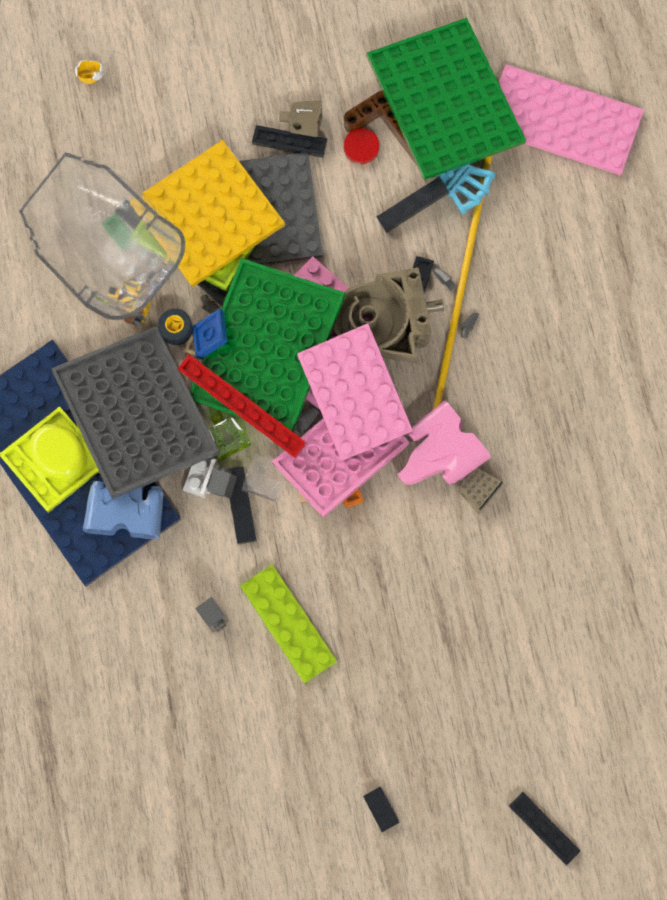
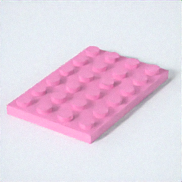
(355, 392)
(323, 476)

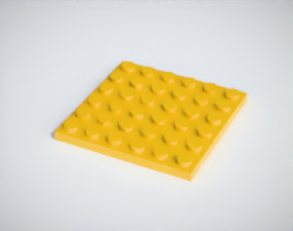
(215, 210)

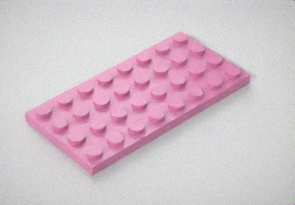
(571, 119)

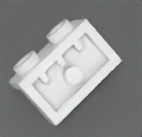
(199, 477)

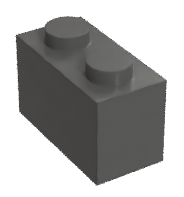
(212, 615)

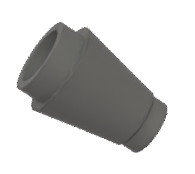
(306, 419)

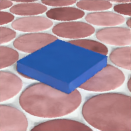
(210, 334)

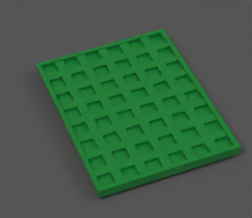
(445, 98)

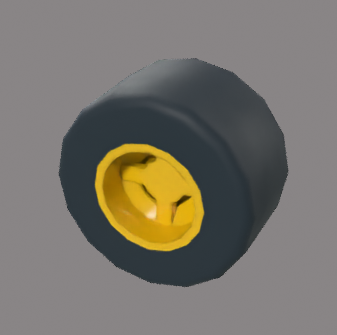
(172, 320)

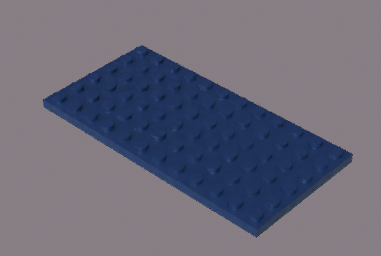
(26, 398)

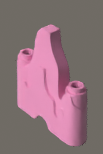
(444, 448)

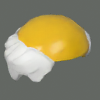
(89, 71)

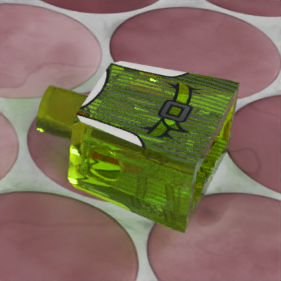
(227, 436)

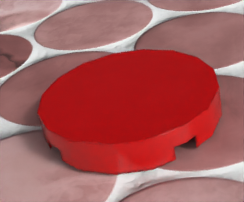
(361, 146)

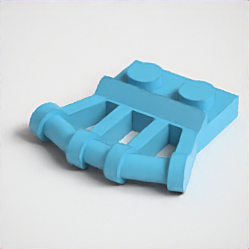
(454, 180)

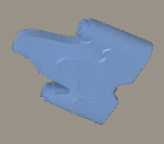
(128, 511)

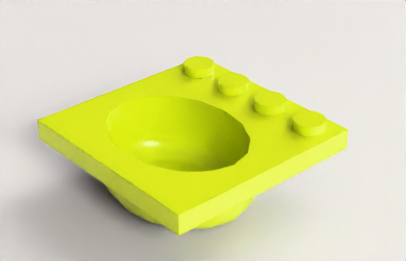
(51, 459)

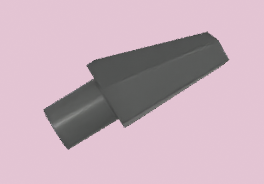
(444, 278)
(468, 325)

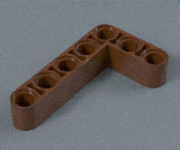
(377, 110)

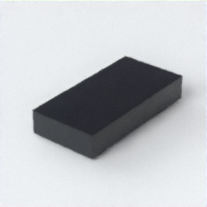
(381, 809)

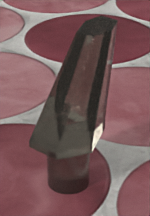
(208, 305)

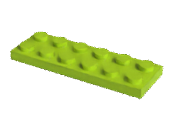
(288, 624)

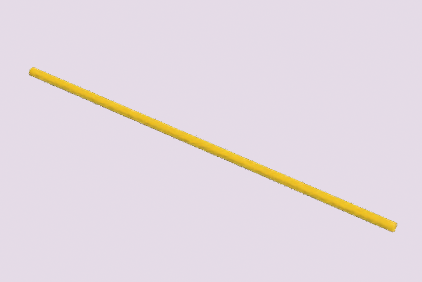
(459, 295)

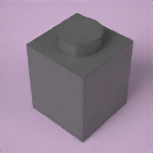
(222, 483)

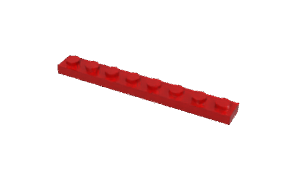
(242, 406)

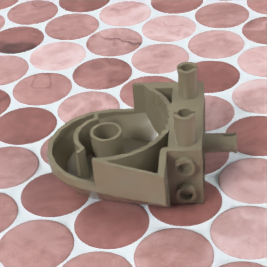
(397, 312)

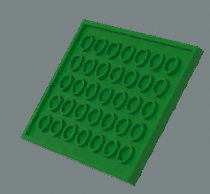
(267, 324)

